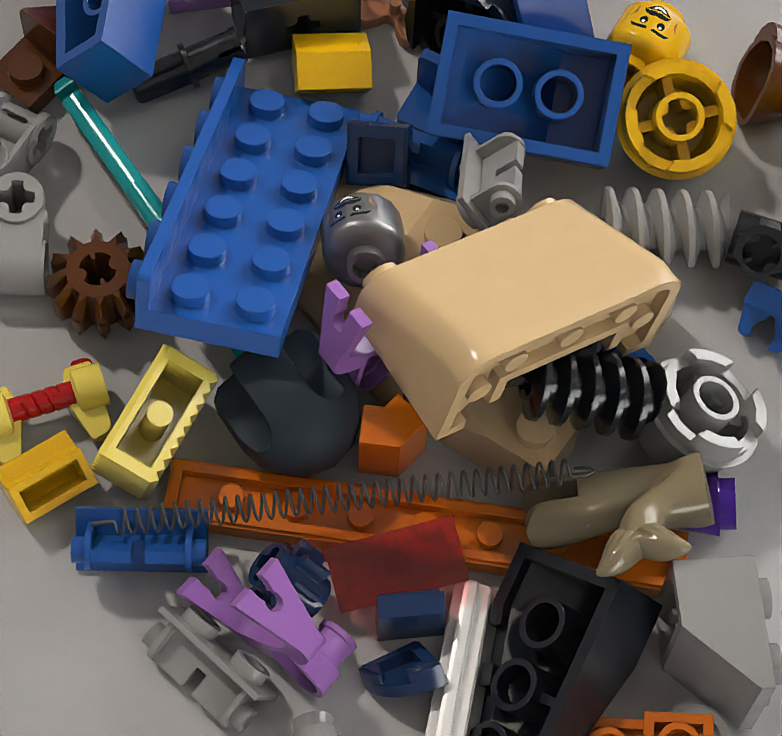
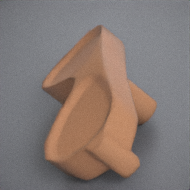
(381, 11)

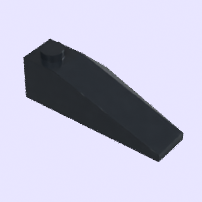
(559, 646)

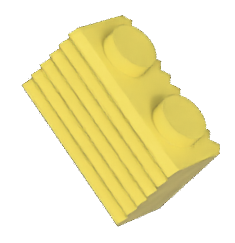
(154, 422)

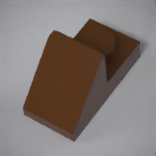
(30, 66)

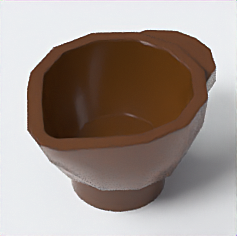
(759, 78)

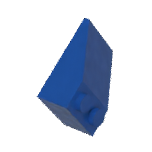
(530, 81)

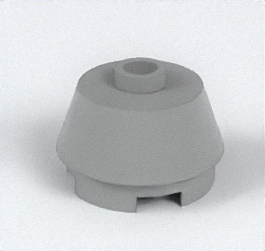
(705, 413)

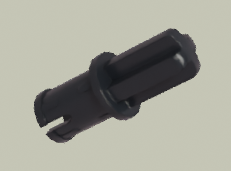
(191, 65)

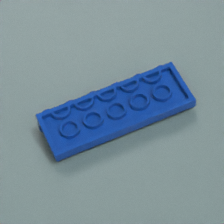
(241, 218)

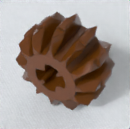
(86, 265)

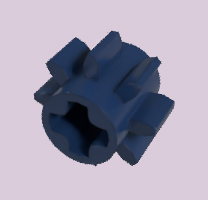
(303, 569)

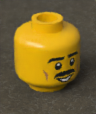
(654, 31)

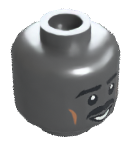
(361, 233)

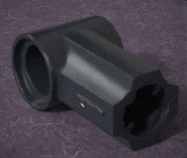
(756, 247)

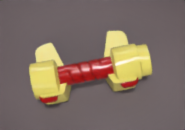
(81, 393)

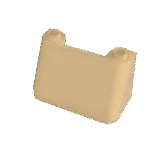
(509, 303)

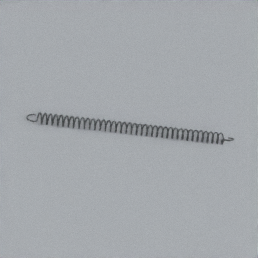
(350, 488)

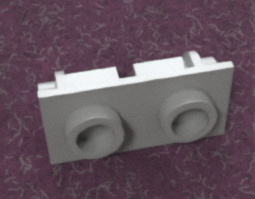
(490, 180)
(230, 678)

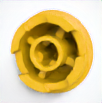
(676, 119)

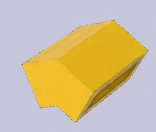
(331, 63)
(45, 477)

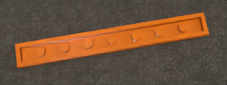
(485, 530)

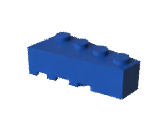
(108, 43)

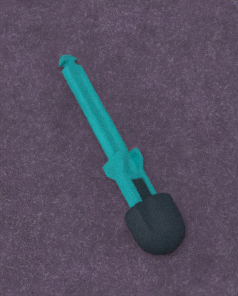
(280, 410)

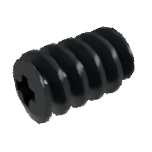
(597, 389)

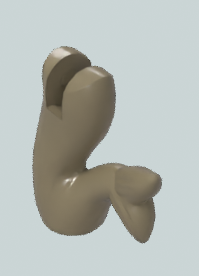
(634, 501)

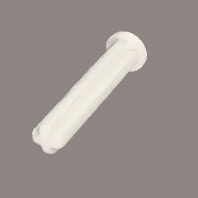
(460, 659)

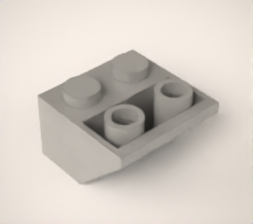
(718, 636)

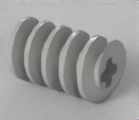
(671, 226)

